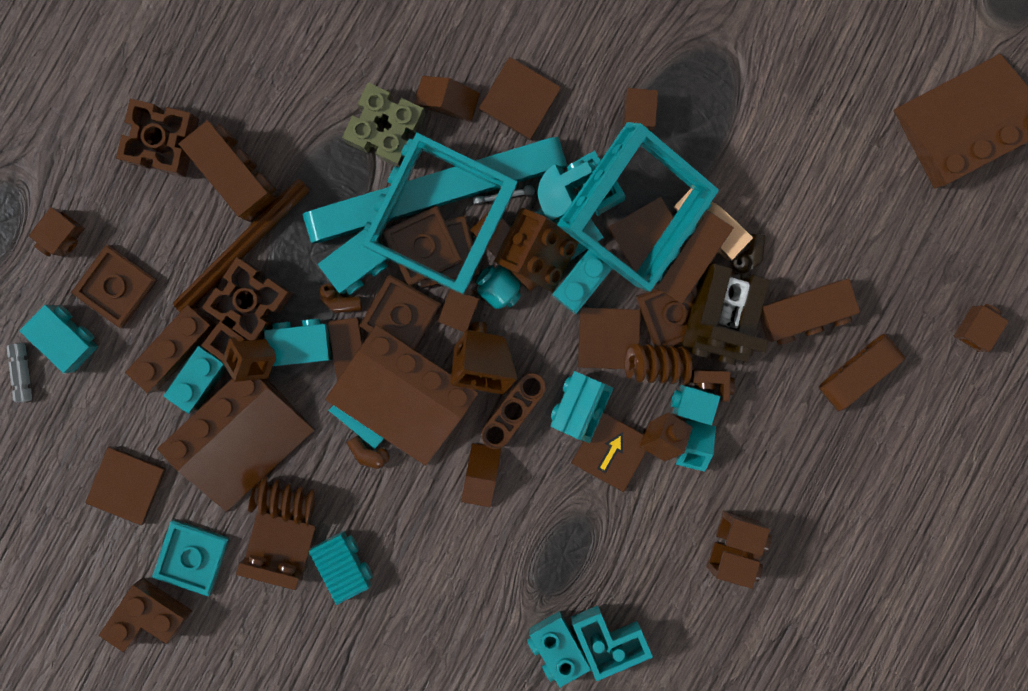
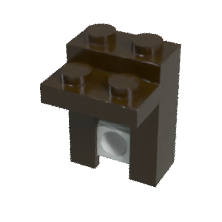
(739, 314)

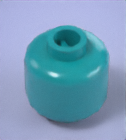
(498, 286)

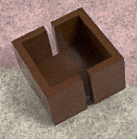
(740, 556)

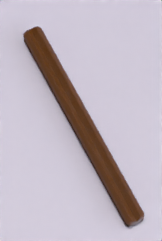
(242, 244)

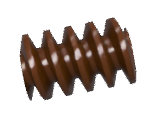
(658, 363)
(282, 501)

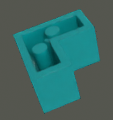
(607, 650)

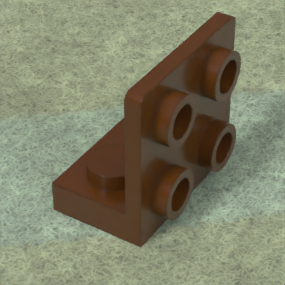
(537, 249)
(277, 551)

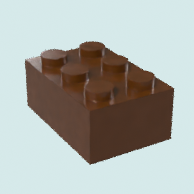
(229, 170)

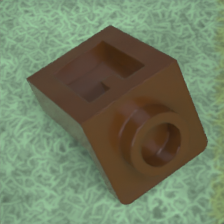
(707, 378)

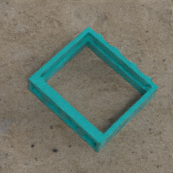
(603, 179)
(398, 180)

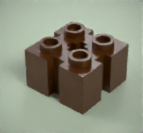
(149, 122)
(229, 304)

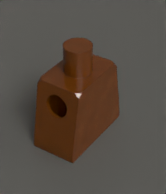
(482, 361)

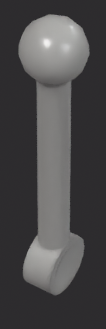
(527, 191)

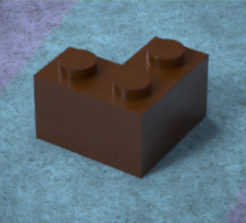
(144, 609)

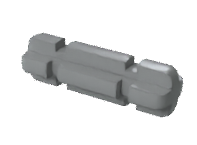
(19, 372)

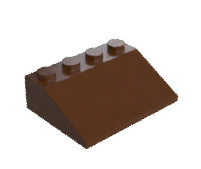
(967, 120)
(400, 395)
(236, 440)

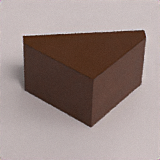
(447, 97)
(481, 475)

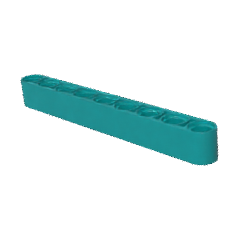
(433, 190)

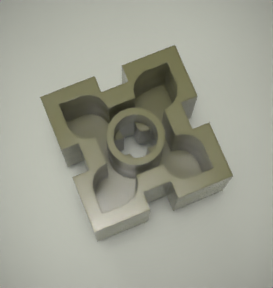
(376, 107)

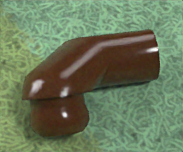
(337, 302)
(365, 456)

